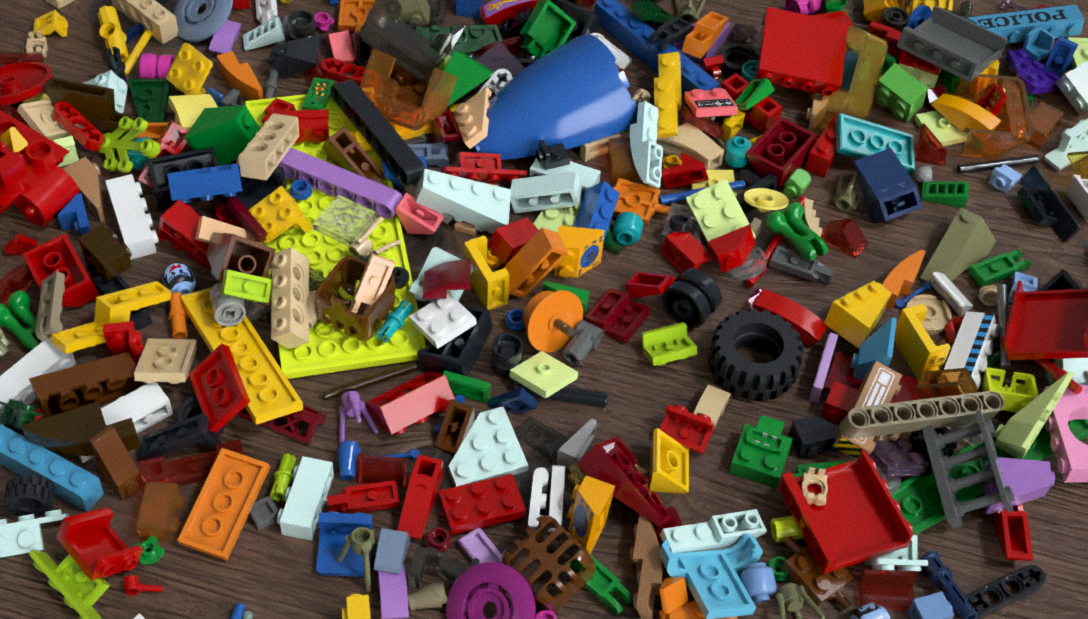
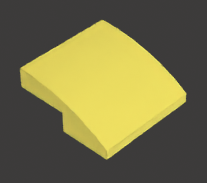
(189, 107)

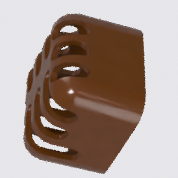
(346, 274)
(550, 563)

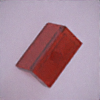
(887, 588)

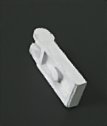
(538, 495)

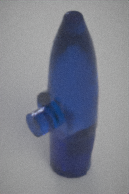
(133, 32)

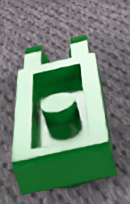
(999, 267)
(603, 584)

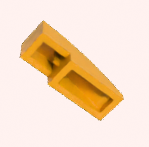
(965, 113)

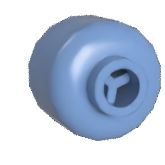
(759, 581)

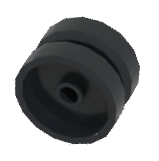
(691, 297)

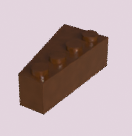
(85, 384)

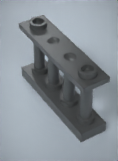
(948, 486)

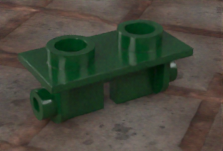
(18, 413)

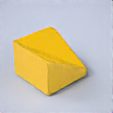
(14, 140)

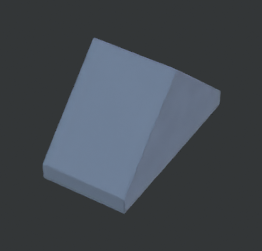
(391, 550)

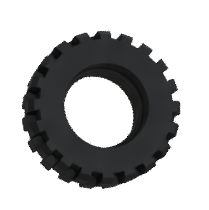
(752, 378)

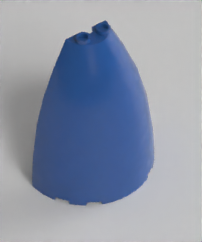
(560, 98)

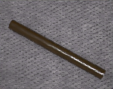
(370, 380)

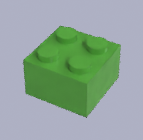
(900, 93)

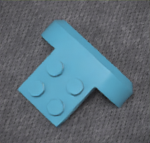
(714, 576)

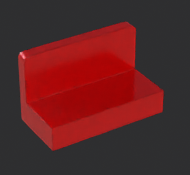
(684, 251)

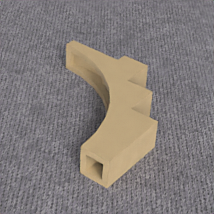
(689, 141)

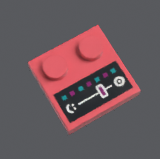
(710, 102)

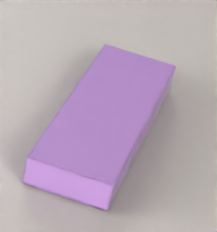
(823, 367)

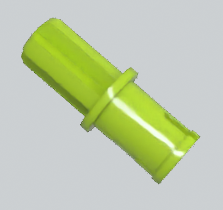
(283, 477)

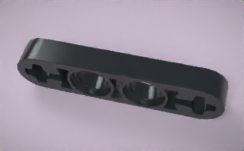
(1003, 596)

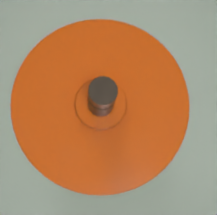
(552, 319)

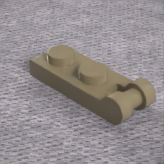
(50, 306)

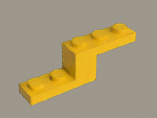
(668, 94)
(110, 309)

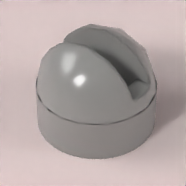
(924, 174)

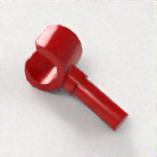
(132, 586)

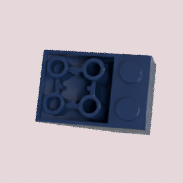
(886, 186)

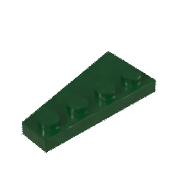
(470, 40)

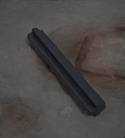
(571, 395)

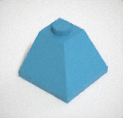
(876, 348)

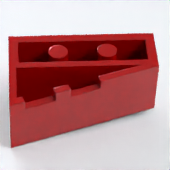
(180, 227)

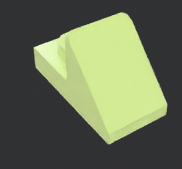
(68, 143)

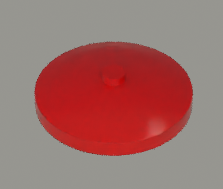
(22, 81)

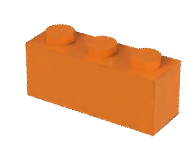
(534, 261)

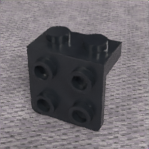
(256, 189)

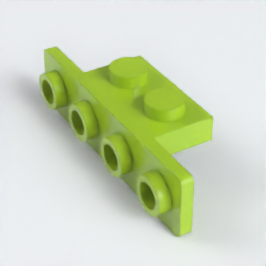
(72, 582)

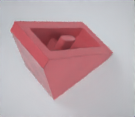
(340, 46)
(416, 217)

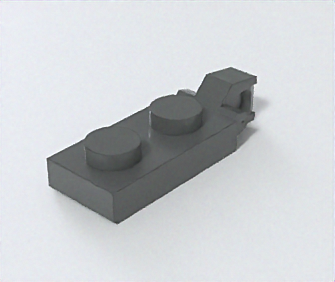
(793, 263)

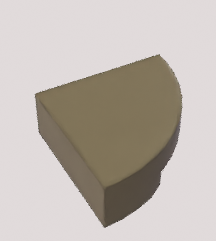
(757, 226)

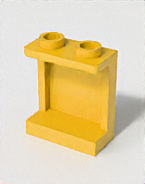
(489, 285)
(916, 343)

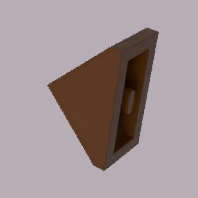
(455, 426)

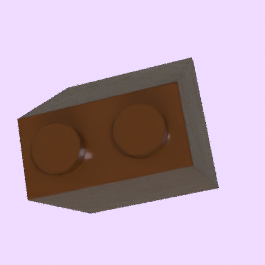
(238, 254)

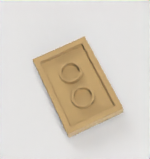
(40, 118)
(166, 360)

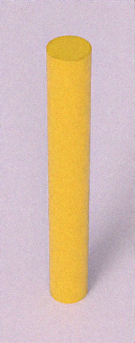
(137, 51)

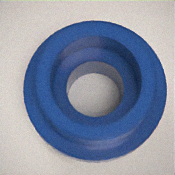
(300, 189)
(512, 316)

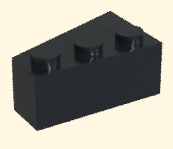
(462, 351)

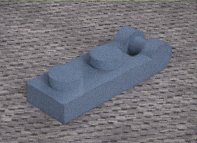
(434, 153)

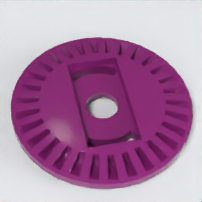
(482, 585)

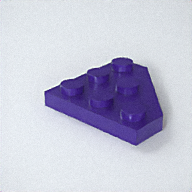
(1031, 73)

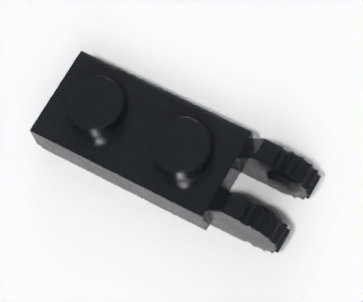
(671, 32)

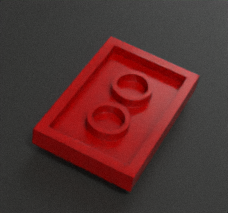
(219, 387)
(482, 504)

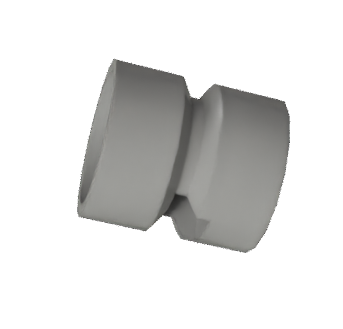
(226, 309)

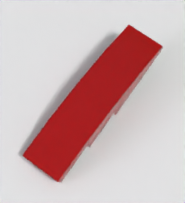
(892, 38)

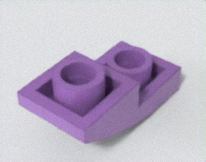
(225, 38)
(393, 595)

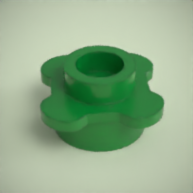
(155, 553)

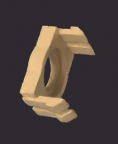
(40, 41)
(819, 479)

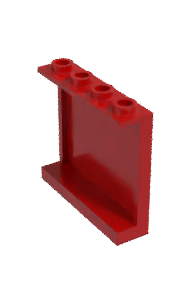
(802, 51)
(1047, 324)
(856, 520)

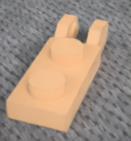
(372, 282)

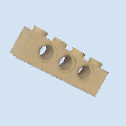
(152, 16)
(268, 147)
(290, 298)

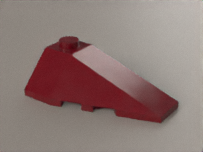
(615, 465)

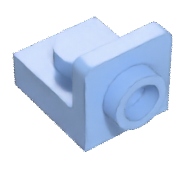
(1004, 178)
(1029, 283)

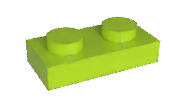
(246, 286)

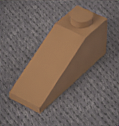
(87, 178)

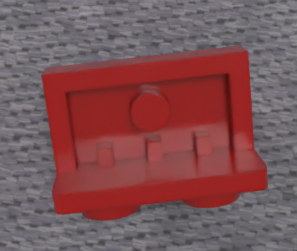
(687, 428)

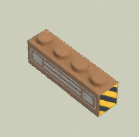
(877, 388)

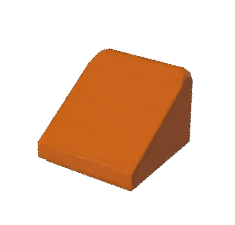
(673, 593)

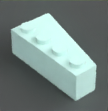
(465, 199)

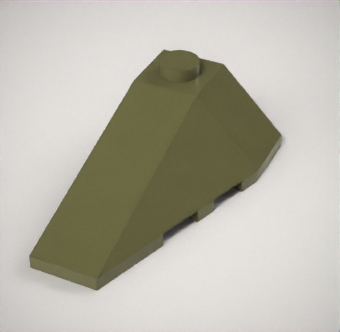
(962, 246)

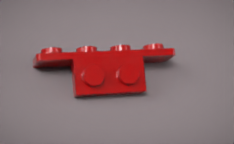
(482, 168)

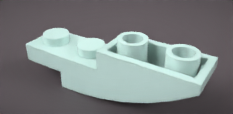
(645, 151)
(717, 534)

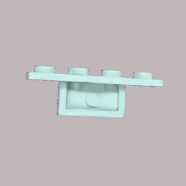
(1072, 141)
(25, 534)

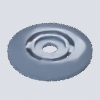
(198, 27)

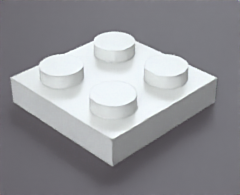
(442, 320)

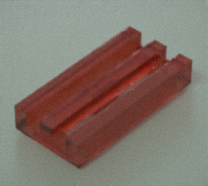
(703, 123)

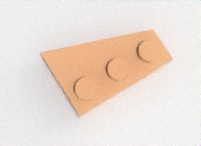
(472, 117)

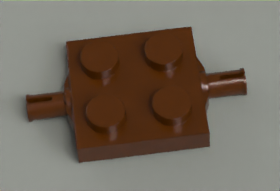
(818, 586)

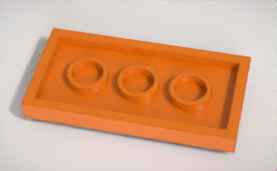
(224, 504)

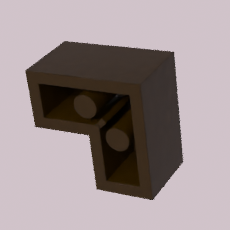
(104, 252)

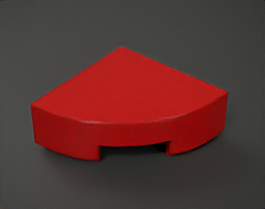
(20, 245)

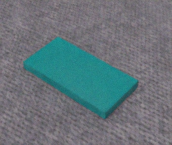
(864, 138)

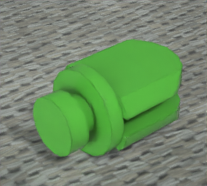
(796, 183)

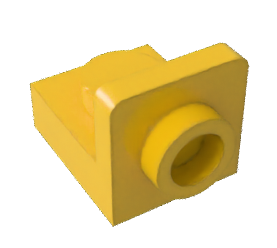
(51, 22)
(732, 124)

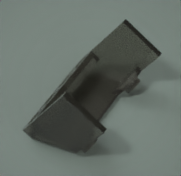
(412, 51)

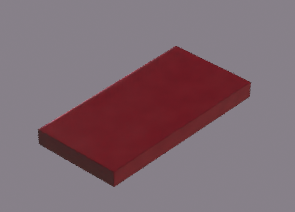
(843, 373)

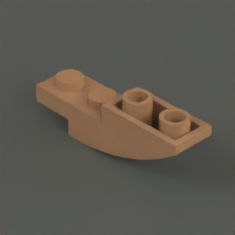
(649, 567)

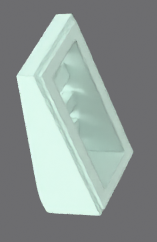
(265, 34)

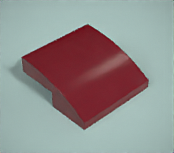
(447, 276)
(617, 315)

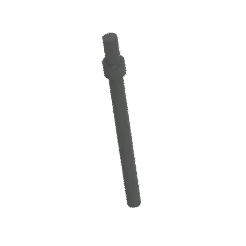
(271, 84)

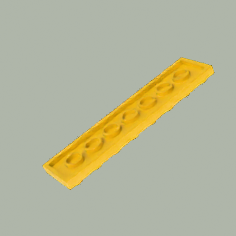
(263, 379)

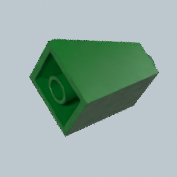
(468, 73)
(224, 128)

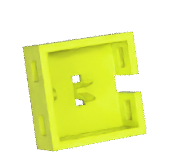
(1017, 395)

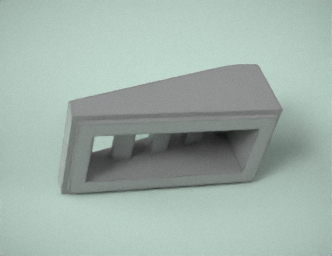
(576, 446)

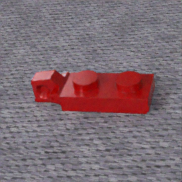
(365, 498)

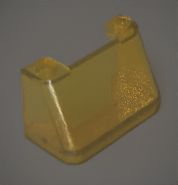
(869, 65)

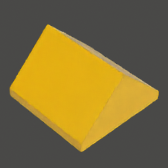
(668, 464)

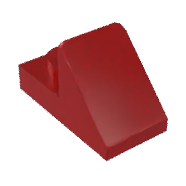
(688, 173)

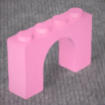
(1069, 451)

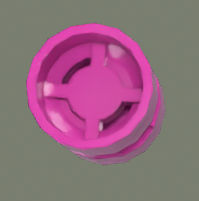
(805, 7)
(153, 67)

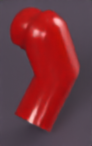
(952, 328)

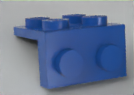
(333, 529)

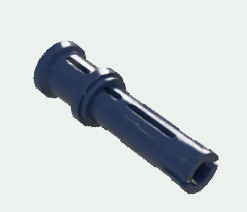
(942, 577)

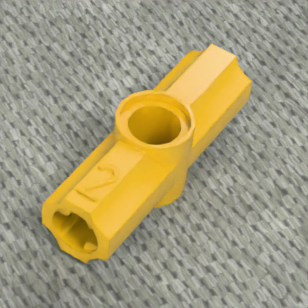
(111, 30)

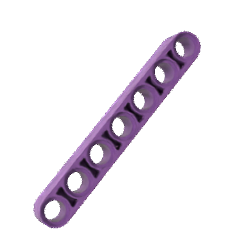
(338, 181)

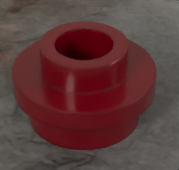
(439, 534)

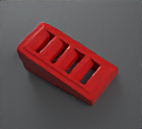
(989, 94)
(647, 284)

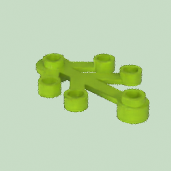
(147, 147)

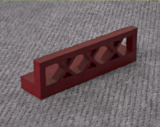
(308, 415)

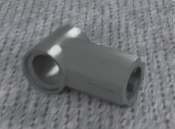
(584, 339)

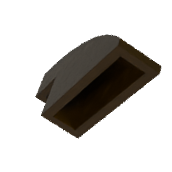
(92, 101)
(73, 429)

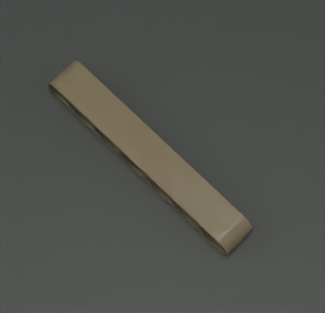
(919, 414)

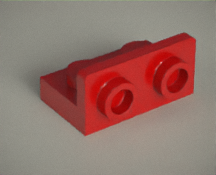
(123, 338)

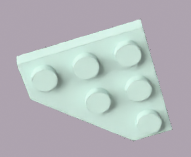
(488, 450)

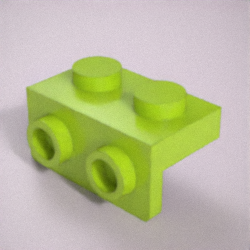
(667, 344)

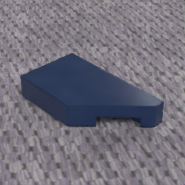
(516, 401)

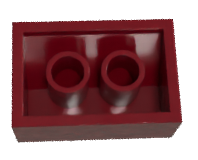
(781, 150)

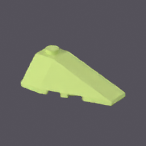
(1025, 425)

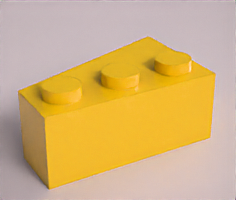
(858, 312)

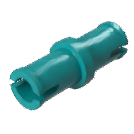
(394, 321)

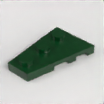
(651, 12)
(151, 98)

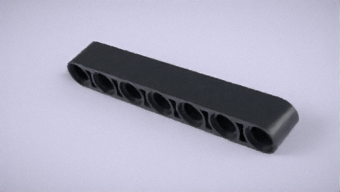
(377, 132)

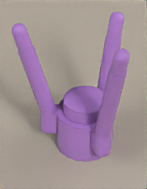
(353, 407)

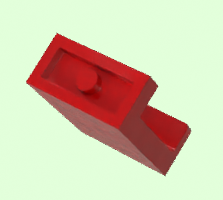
(96, 544)

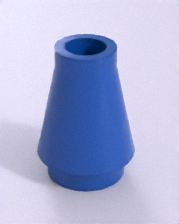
(347, 459)

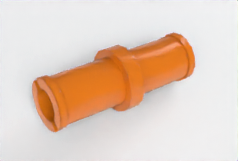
(178, 316)

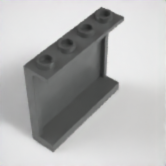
(953, 44)

